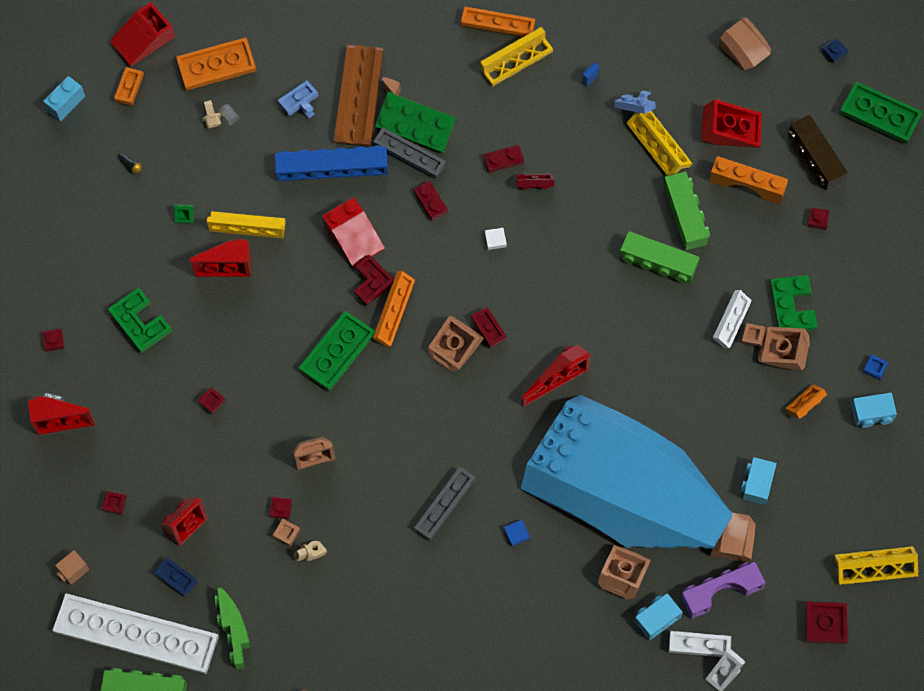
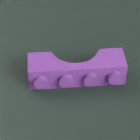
(745, 579)

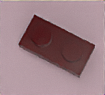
(504, 158)
(527, 181)
(430, 200)
(488, 327)

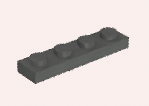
(410, 153)
(444, 503)

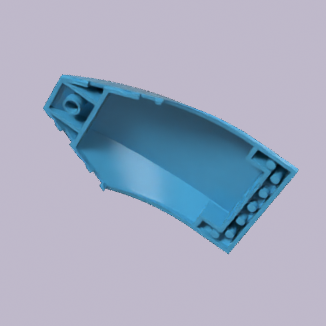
(624, 480)

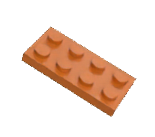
(216, 63)

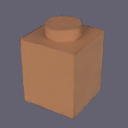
(71, 568)

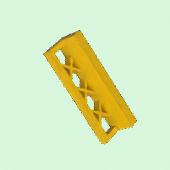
(513, 51)
(659, 143)
(246, 224)
(876, 558)

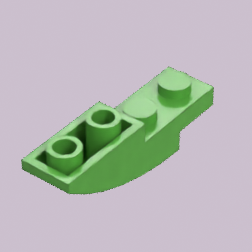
(232, 621)

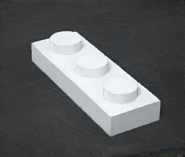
(732, 319)
(699, 644)

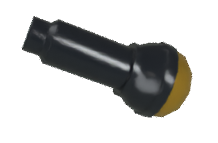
(135, 166)

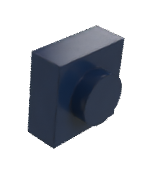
(835, 50)

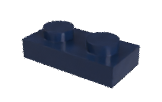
(176, 577)

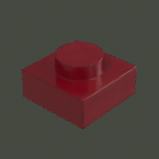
(818, 218)
(53, 340)
(211, 400)
(114, 503)
(280, 508)

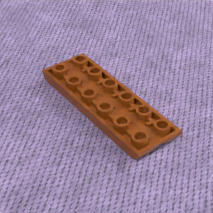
(358, 95)

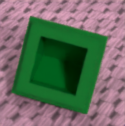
(184, 213)

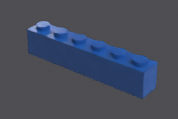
(331, 163)

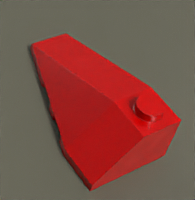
(568, 365)

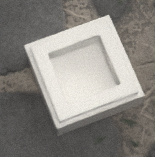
(495, 238)

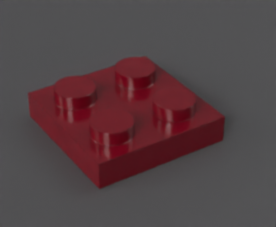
(826, 623)

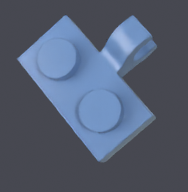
(298, 99)
(638, 104)

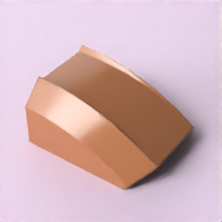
(744, 44)
(454, 344)
(784, 348)
(313, 452)
(736, 540)
(623, 572)

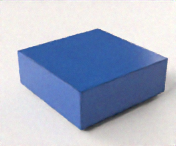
(590, 74)
(875, 367)
(516, 533)

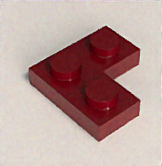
(376, 282)

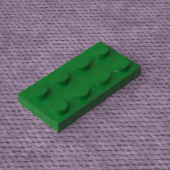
(881, 112)
(416, 122)
(337, 351)

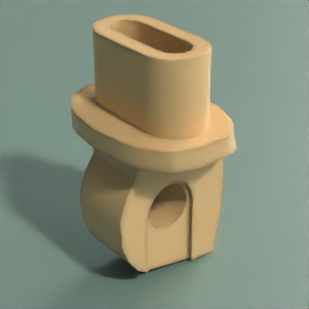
(212, 119)
(307, 552)

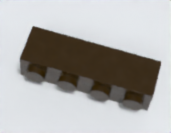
(817, 152)

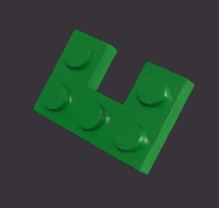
(783, 292)
(141, 335)

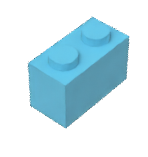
(64, 98)
(873, 410)
(759, 481)
(658, 616)

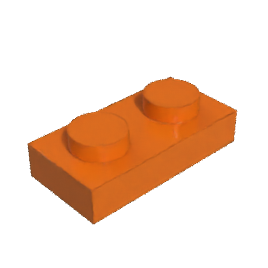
(129, 86)
(806, 401)

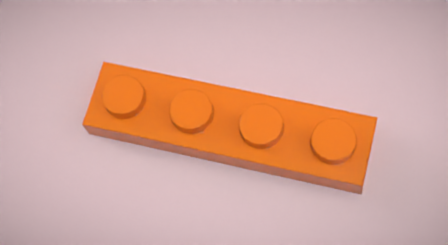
(497, 21)
(394, 309)

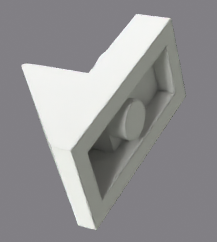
(725, 670)

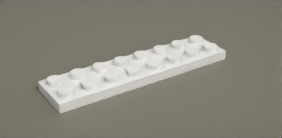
(136, 633)

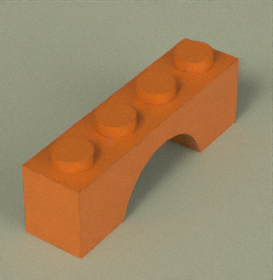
(730, 173)

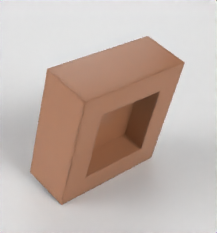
(754, 335)
(286, 532)

